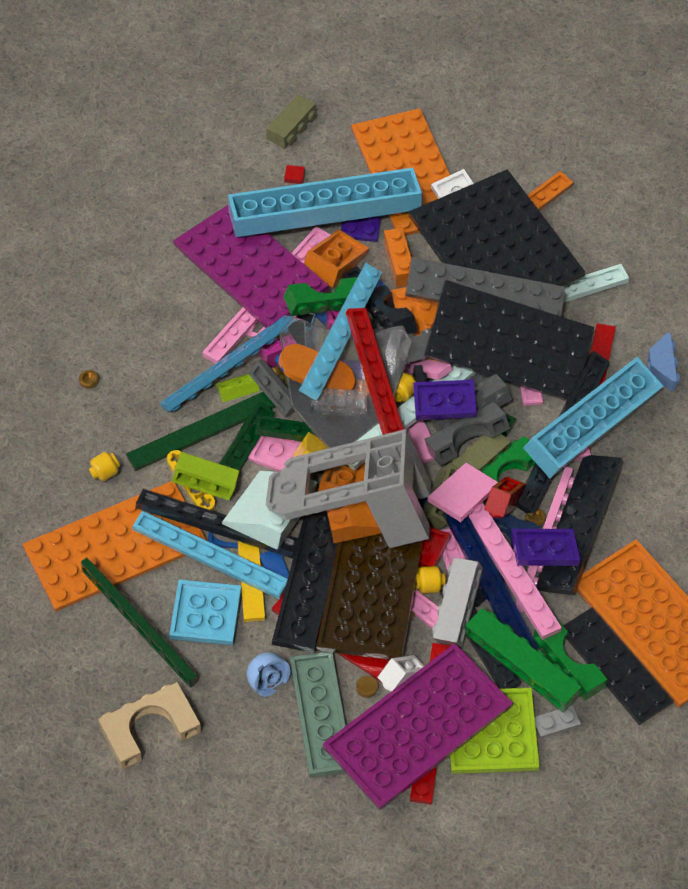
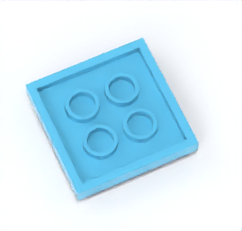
(205, 612)

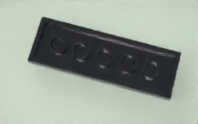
(625, 673)

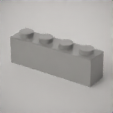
(457, 602)

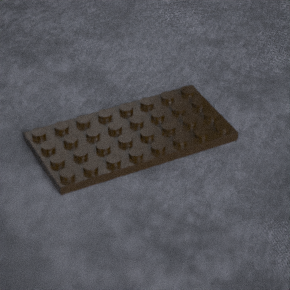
(370, 598)

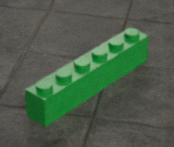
(523, 660)

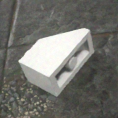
(398, 671)

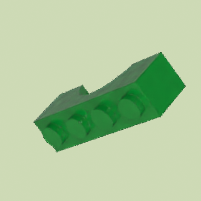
(303, 299)
(513, 458)
(588, 675)

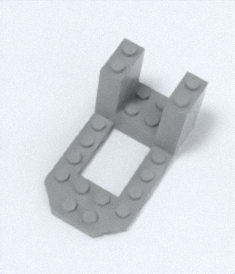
(390, 485)

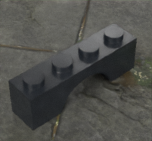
(382, 308)

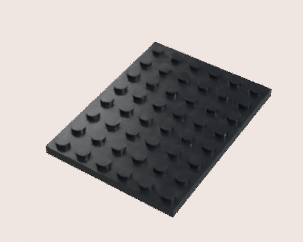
(496, 231)

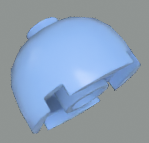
(268, 670)

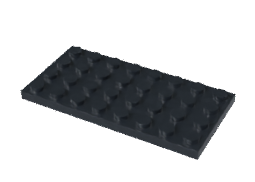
(508, 340)

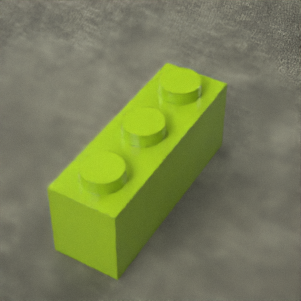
(205, 476)

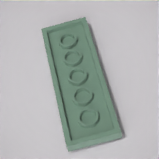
(318, 708)

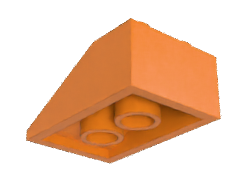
(335, 257)
(341, 476)
(352, 522)

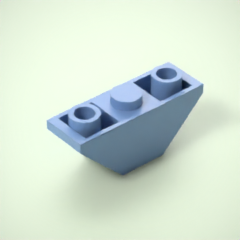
(663, 363)

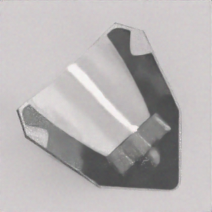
(342, 414)

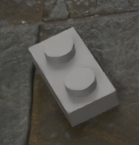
(556, 722)

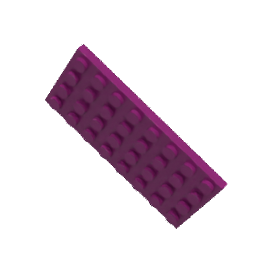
(248, 268)
(417, 726)

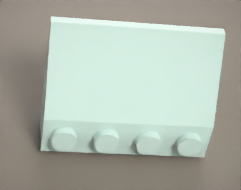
(253, 517)

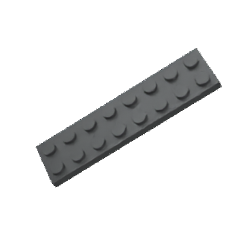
(428, 277)

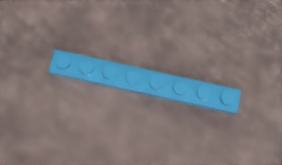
(221, 368)

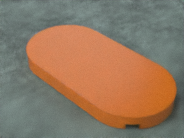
(297, 360)

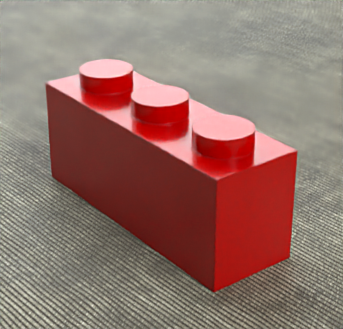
(503, 497)

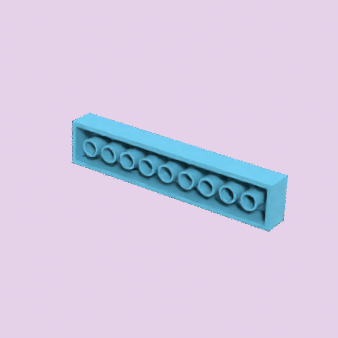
(324, 202)

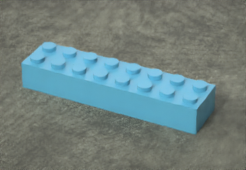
(593, 417)

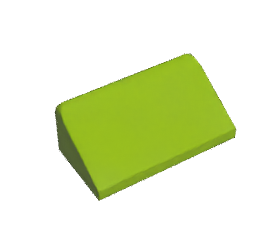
(236, 387)

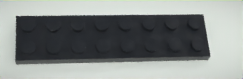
(584, 515)
(306, 586)

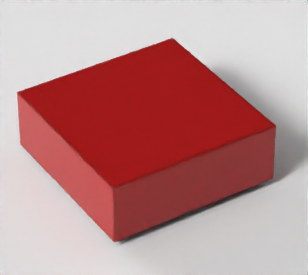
(294, 174)

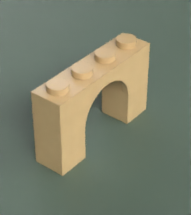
(166, 702)

